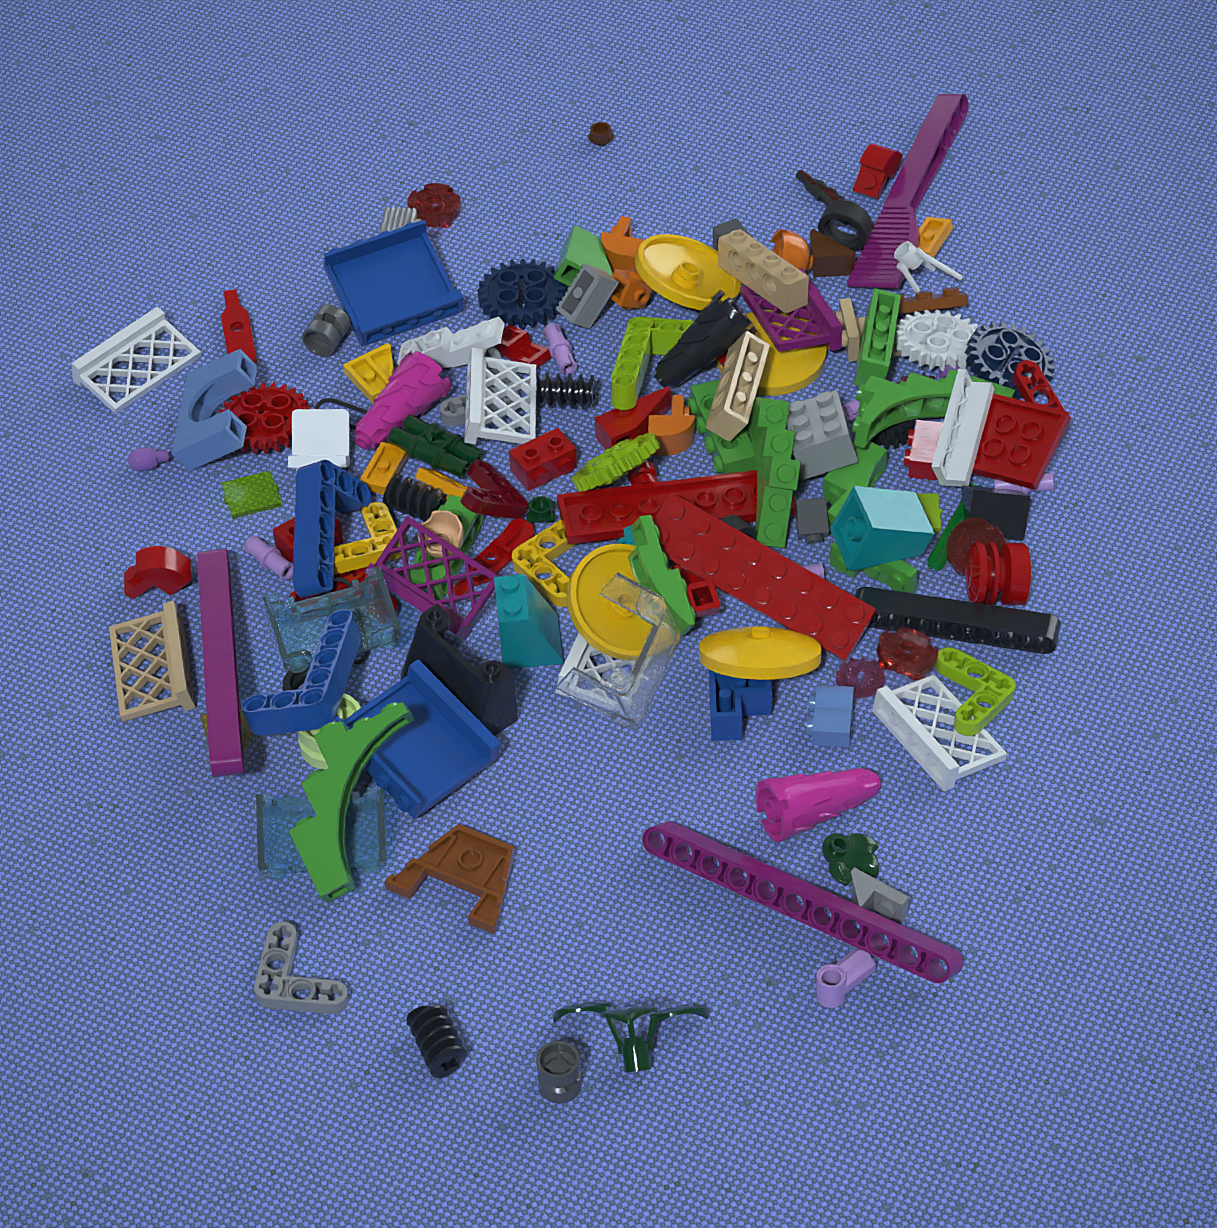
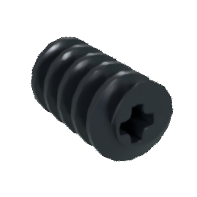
(565, 391)
(412, 498)
(436, 1039)

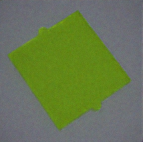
(251, 494)

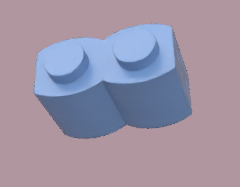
(832, 715)

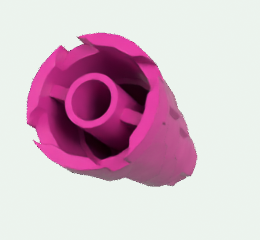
(410, 390)
(801, 800)

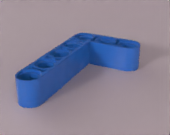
(319, 492)
(323, 687)

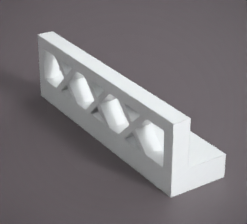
(962, 430)

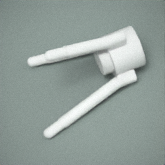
(913, 257)

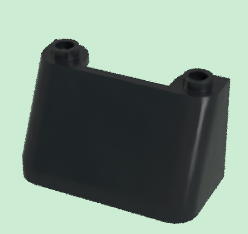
(483, 690)

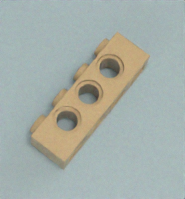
(763, 271)
(737, 386)

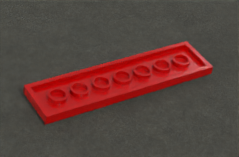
(607, 511)
(761, 577)

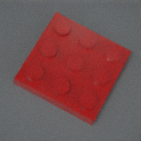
(1019, 440)

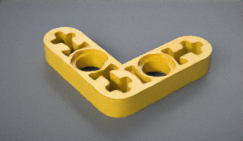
(346, 555)
(540, 563)

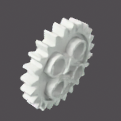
(934, 339)

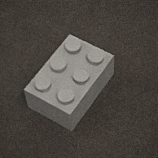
(821, 434)

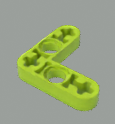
(992, 688)

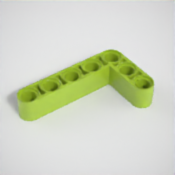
(641, 339)

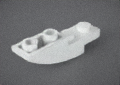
(455, 349)

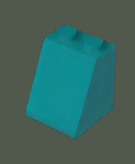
(880, 527)
(526, 624)

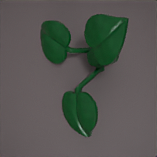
(635, 1050)

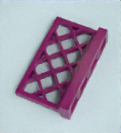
(817, 311)
(418, 598)

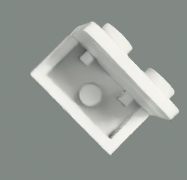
(320, 436)

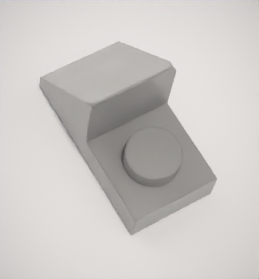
(878, 896)

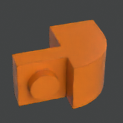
(620, 245)
(673, 431)

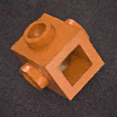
(631, 289)

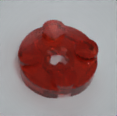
(436, 193)
(962, 536)
(893, 657)

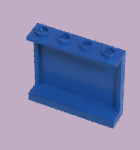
(391, 283)
(433, 751)

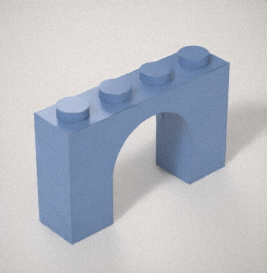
(205, 438)

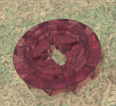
(872, 679)

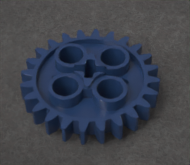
(501, 293)
(995, 345)

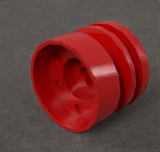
(999, 574)

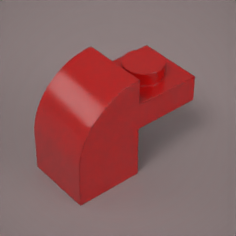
(876, 166)
(157, 567)
(700, 594)

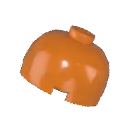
(792, 248)

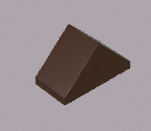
(830, 256)

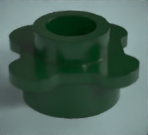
(541, 510)

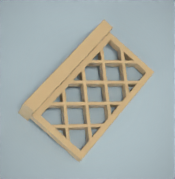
(177, 663)

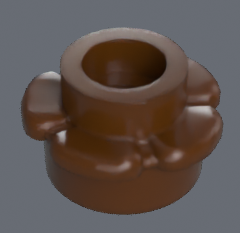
(600, 133)

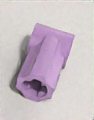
(838, 979)

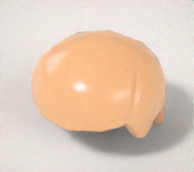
(447, 527)

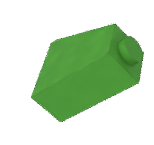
(579, 249)

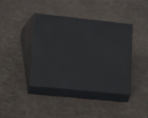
(1000, 507)

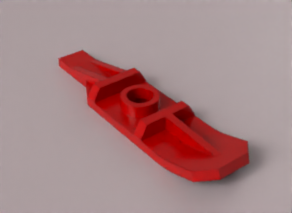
(237, 318)
(501, 549)

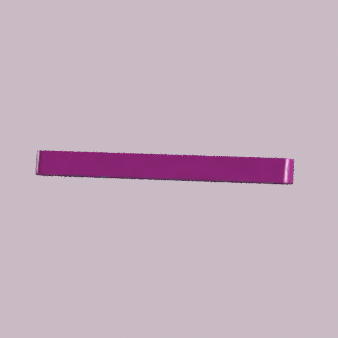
(220, 664)
(814, 901)

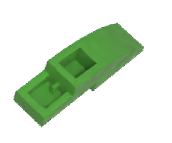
(651, 571)

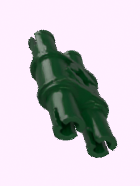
(435, 446)

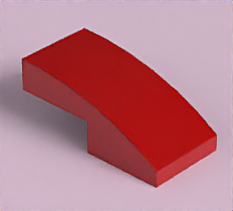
(518, 347)

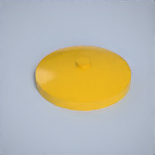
(684, 270)
(787, 369)
(597, 619)
(759, 653)

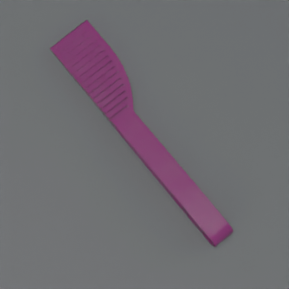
(897, 218)

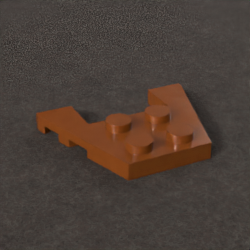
(467, 862)

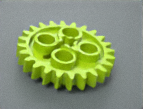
(615, 462)

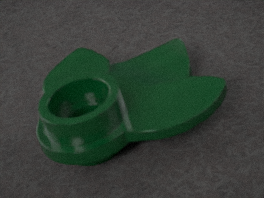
(856, 852)

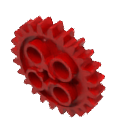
(266, 415)

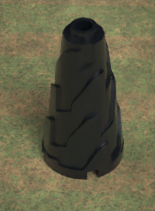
(704, 341)

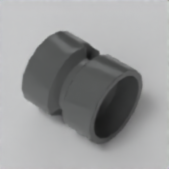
(326, 330)
(559, 1072)

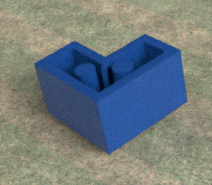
(733, 699)

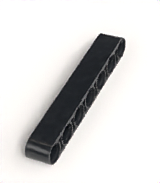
(962, 620)

